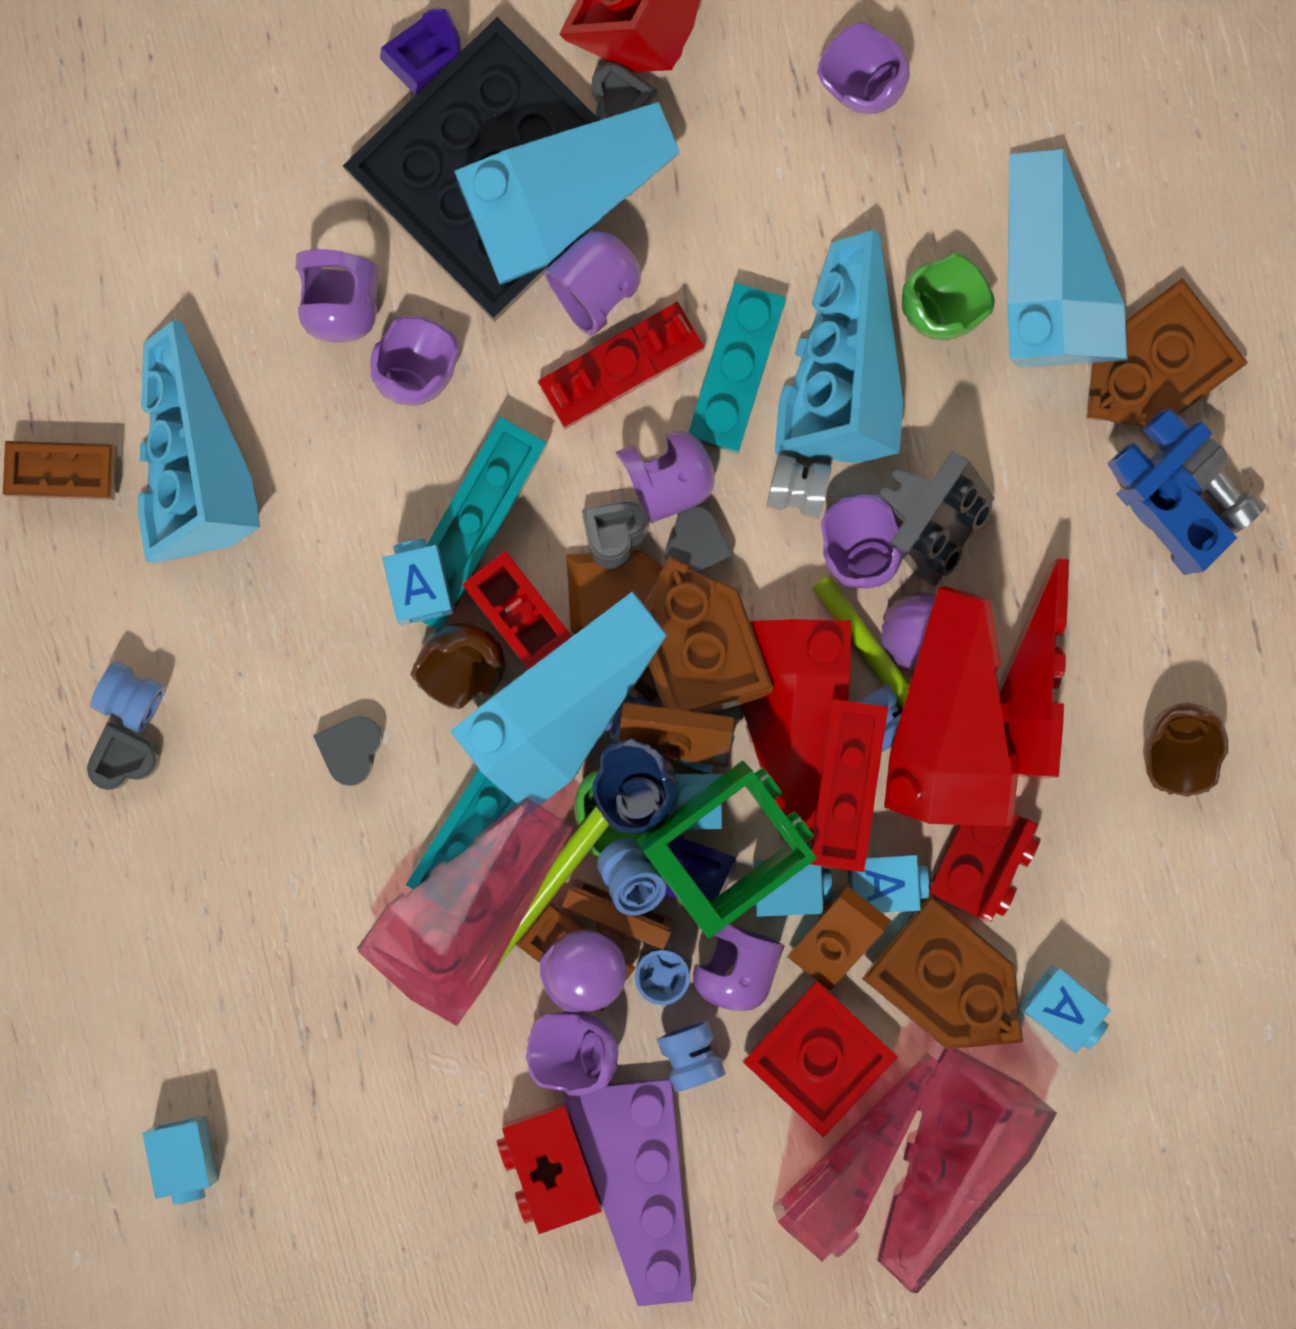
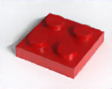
(819, 1058)

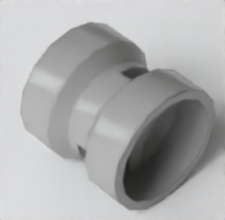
(799, 486)

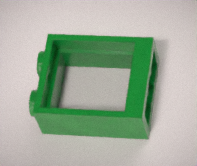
(755, 885)

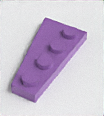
(636, 1171)

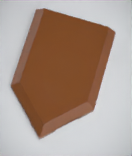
(1172, 361)
(597, 589)
(709, 645)
(948, 980)

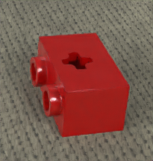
(517, 610)
(573, 1191)

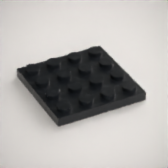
(475, 107)

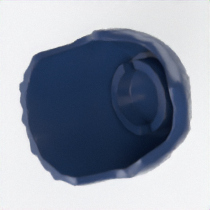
(634, 786)

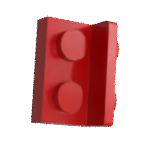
(982, 864)

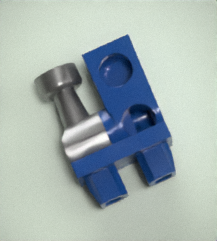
(1168, 490)

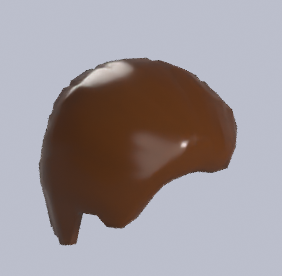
(459, 665)
(1185, 749)

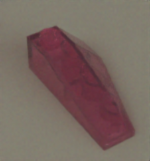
(458, 923)
(967, 1150)
(840, 1187)

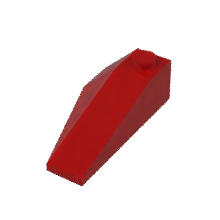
(632, 32)
(1033, 675)
(789, 726)
(951, 737)

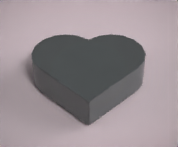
(619, 90)
(613, 531)
(698, 540)
(348, 749)
(121, 757)

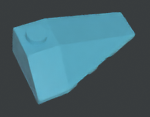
(555, 189)
(1059, 279)
(848, 377)
(196, 474)
(550, 717)

